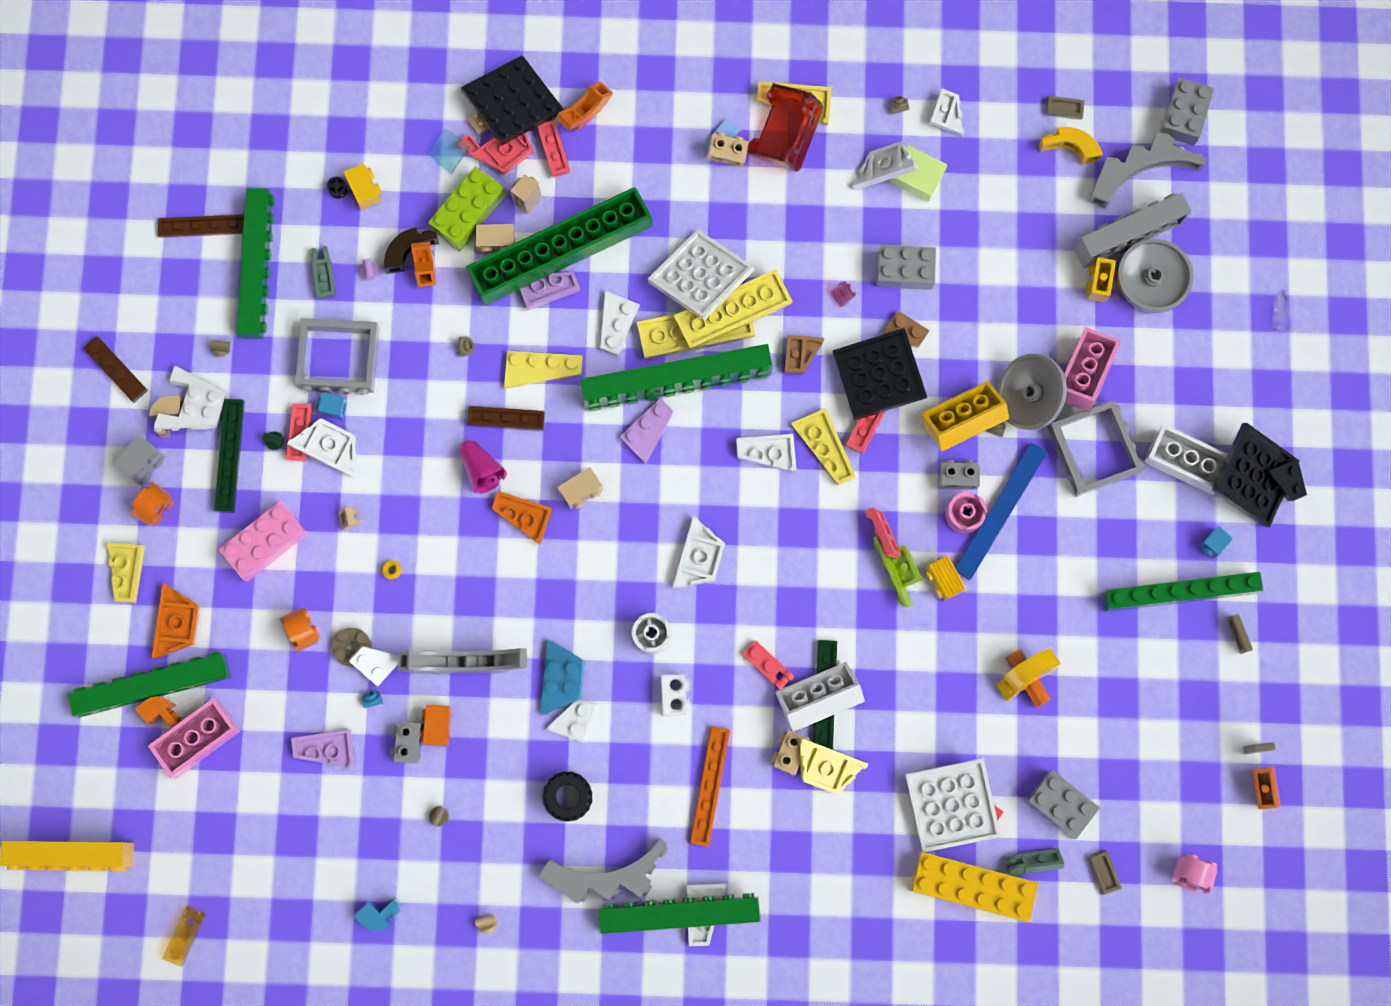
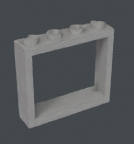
(343, 326)
(1068, 460)

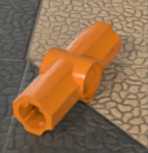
(1035, 690)

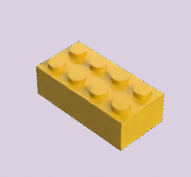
(965, 416)

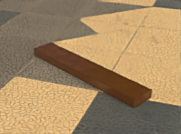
(201, 226)

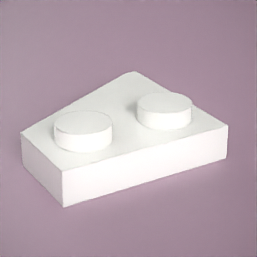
(374, 663)

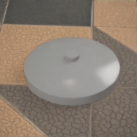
(1155, 275)
(1033, 391)

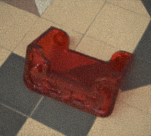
(787, 128)

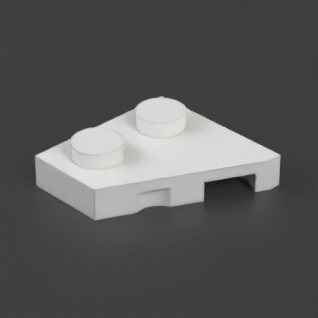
(947, 113)
(574, 721)

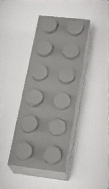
(1132, 229)

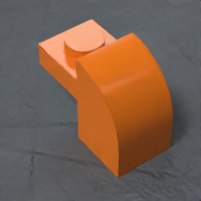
(424, 264)
(156, 707)

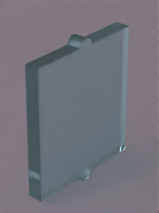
(449, 150)

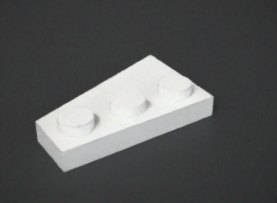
(617, 321)
(772, 451)
(702, 935)

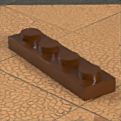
(115, 369)
(506, 418)

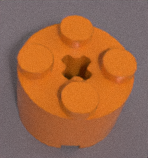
(151, 504)
(299, 630)

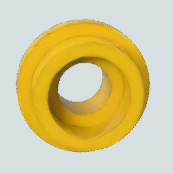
(387, 565)

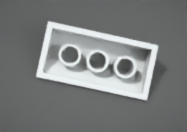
(820, 696)

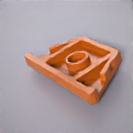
(175, 623)

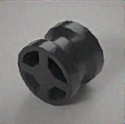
(335, 183)

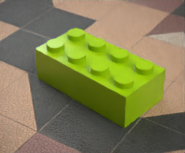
(467, 207)

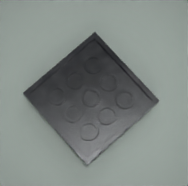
(511, 100)
(879, 374)
(1243, 475)

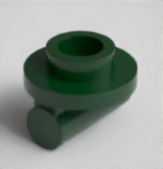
(273, 440)

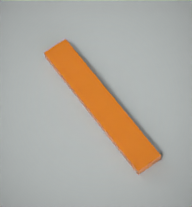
(710, 786)

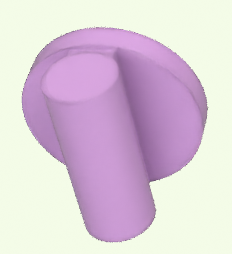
(369, 270)

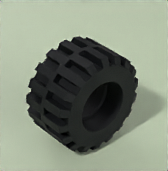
(551, 788)

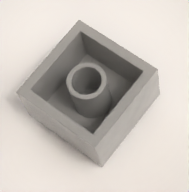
(139, 460)

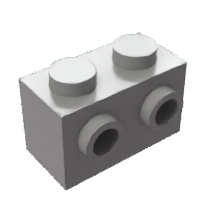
(959, 475)
(407, 743)

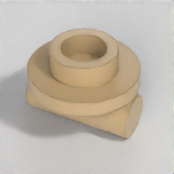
(487, 924)

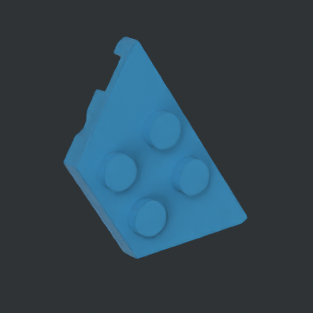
(561, 678)

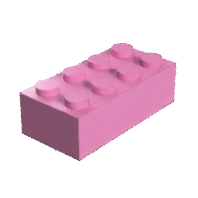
(1089, 368)
(263, 541)
(194, 738)

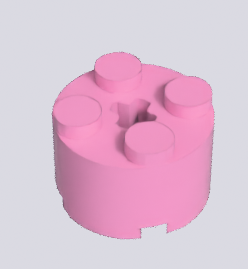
(966, 502)
(1194, 874)

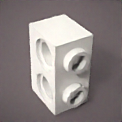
(669, 695)

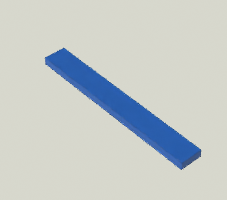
(1000, 511)

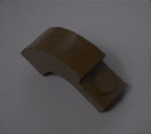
(401, 247)

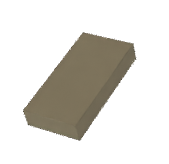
(1064, 107)
(1239, 633)
(1259, 748)
(1104, 872)

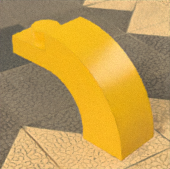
(1075, 140)
(1027, 672)

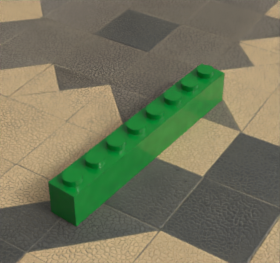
(254, 263)
(1182, 591)
(152, 684)
(679, 914)

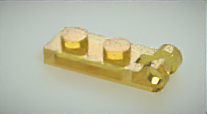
(183, 936)

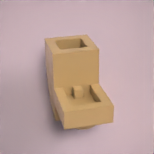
(166, 405)

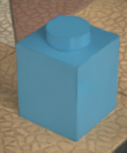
(332, 406)
(1215, 542)

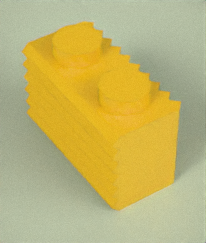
(945, 578)

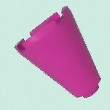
(481, 467)

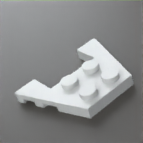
(200, 407)

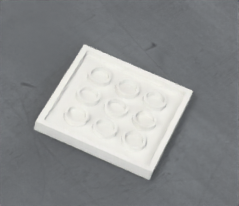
(700, 274)
(953, 805)

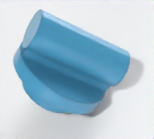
(372, 698)

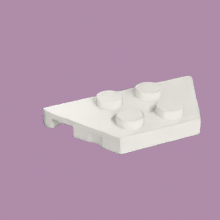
(885, 165)
(328, 445)
(699, 557)

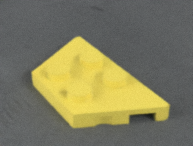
(827, 767)

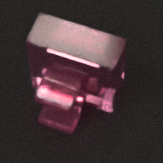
(843, 293)

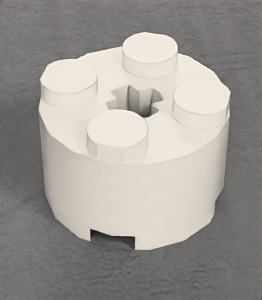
(642, 627)

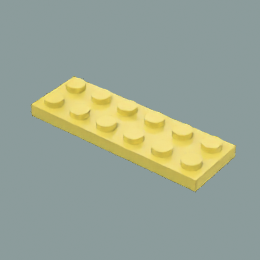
(741, 307)
(663, 337)

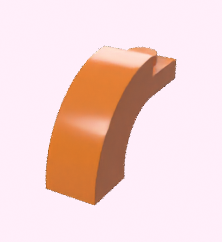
(586, 108)

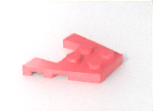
(500, 157)

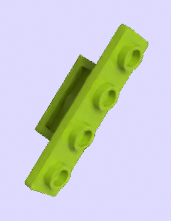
(902, 571)

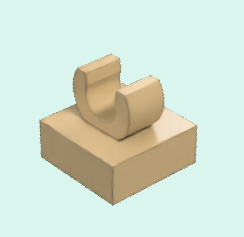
(478, 125)
(347, 518)

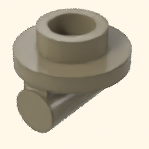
(899, 104)
(465, 346)
(220, 348)
(997, 430)
(438, 816)

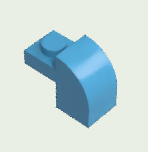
(377, 920)

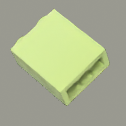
(925, 179)

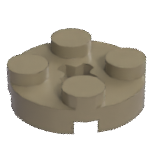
(344, 639)

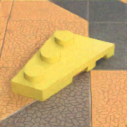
(126, 570)

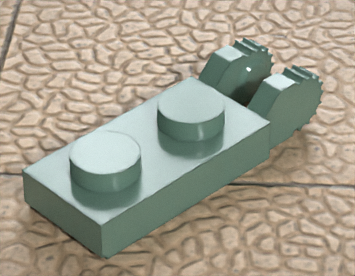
(323, 274)
(1034, 862)

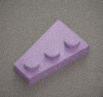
(549, 289)
(647, 430)
(327, 748)

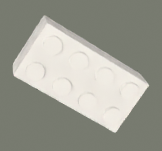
(1185, 458)

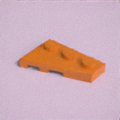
(523, 514)

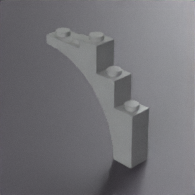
(1139, 159)
(462, 662)
(576, 884)

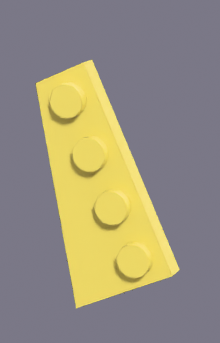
(824, 442)

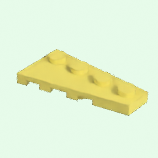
(822, 93)
(531, 367)

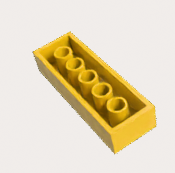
(58, 855)
(974, 887)

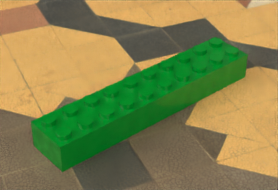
(560, 246)
(676, 377)

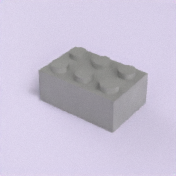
(1187, 111)
(906, 267)
(1062, 804)

